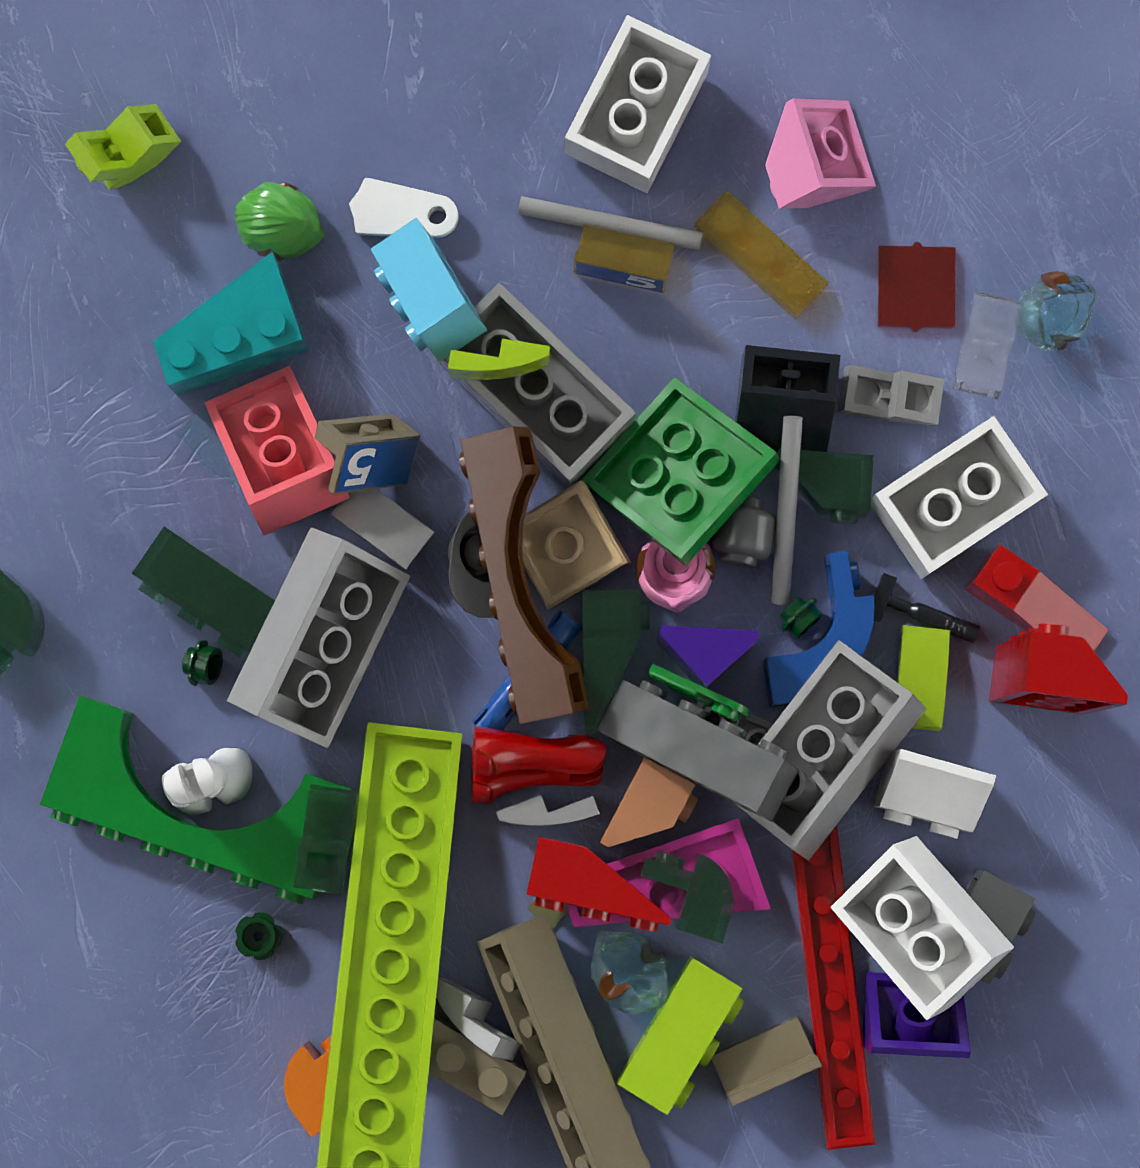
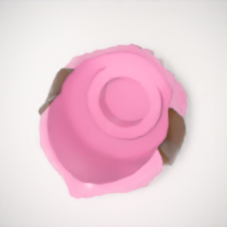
(669, 581)

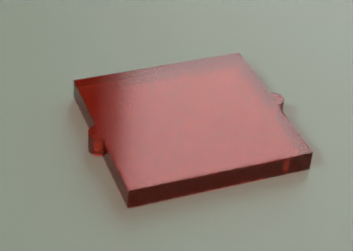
(916, 287)

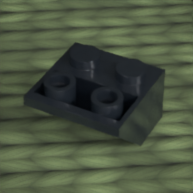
(787, 384)

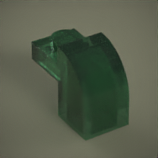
(20, 620)
(707, 894)

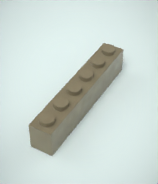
(560, 1047)

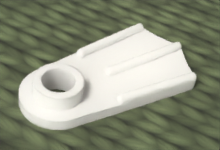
(386, 207)

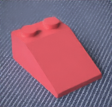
(275, 450)

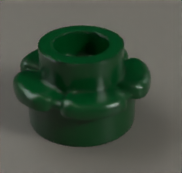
(800, 617)
(202, 663)
(245, 933)

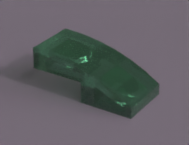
(326, 839)

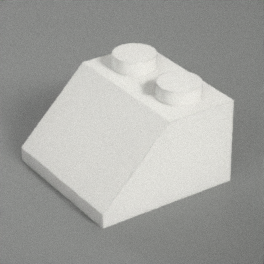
(932, 792)

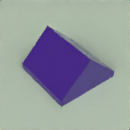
(705, 651)
(898, 1028)

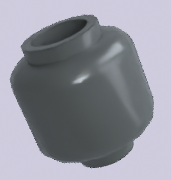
(746, 535)

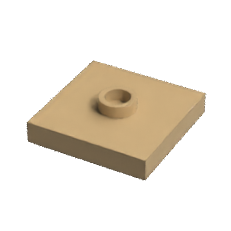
(569, 545)

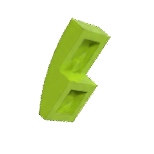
(513, 360)
(925, 671)

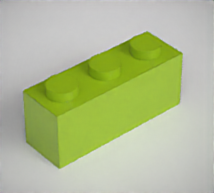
(681, 1036)

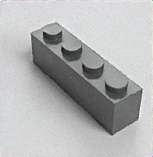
(698, 749)

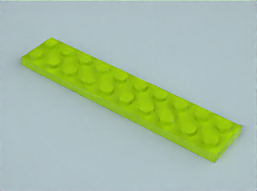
(390, 950)

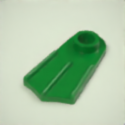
(721, 705)

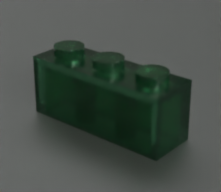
(204, 591)

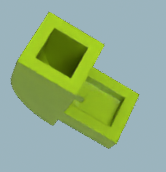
(127, 147)

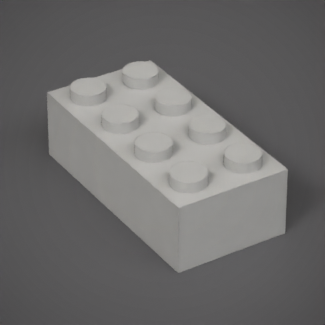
(564, 403)
(319, 637)

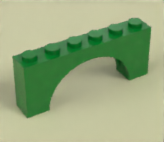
(99, 785)

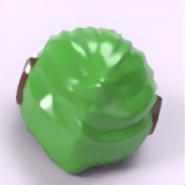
(278, 221)

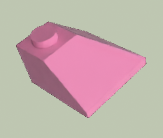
(817, 154)

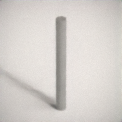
(580, 217)
(786, 509)

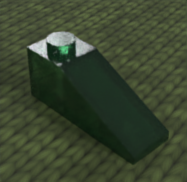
(609, 639)

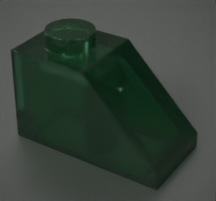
(836, 484)

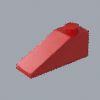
(1029, 596)

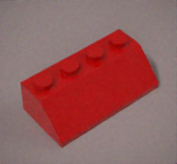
(1053, 673)

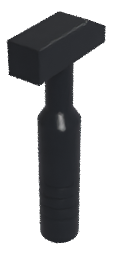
(920, 612)

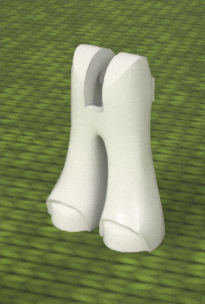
(222, 776)

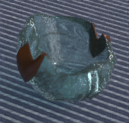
(1055, 310)
(629, 972)

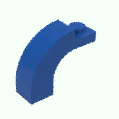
(849, 622)

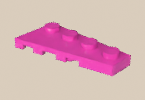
(721, 843)

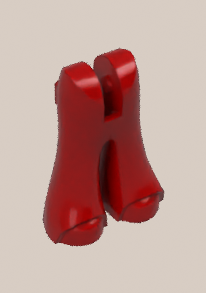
(515, 762)

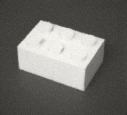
(637, 104)
(957, 497)
(921, 927)

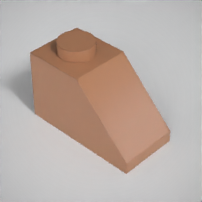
(650, 804)

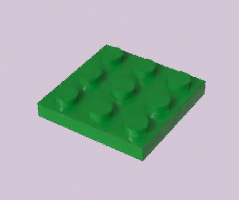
(680, 470)

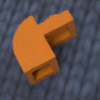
(306, 1085)

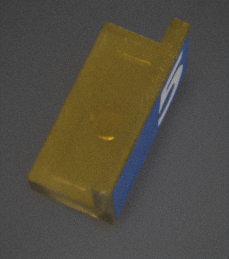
(623, 259)

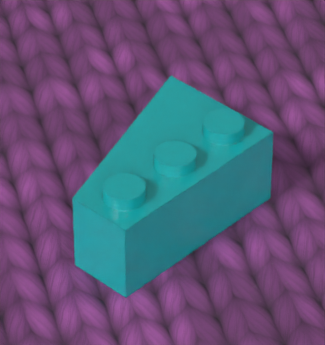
(233, 331)

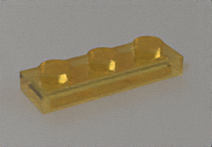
(761, 254)

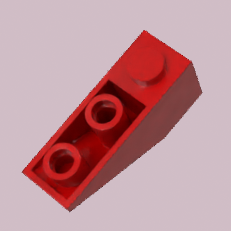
(580, 878)

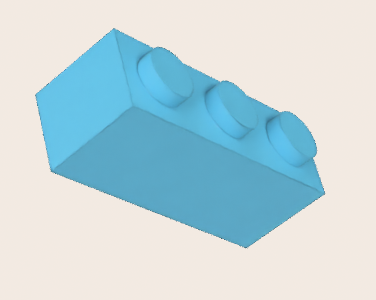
(426, 291)

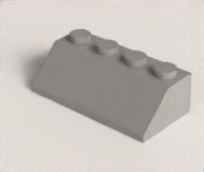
(838, 739)

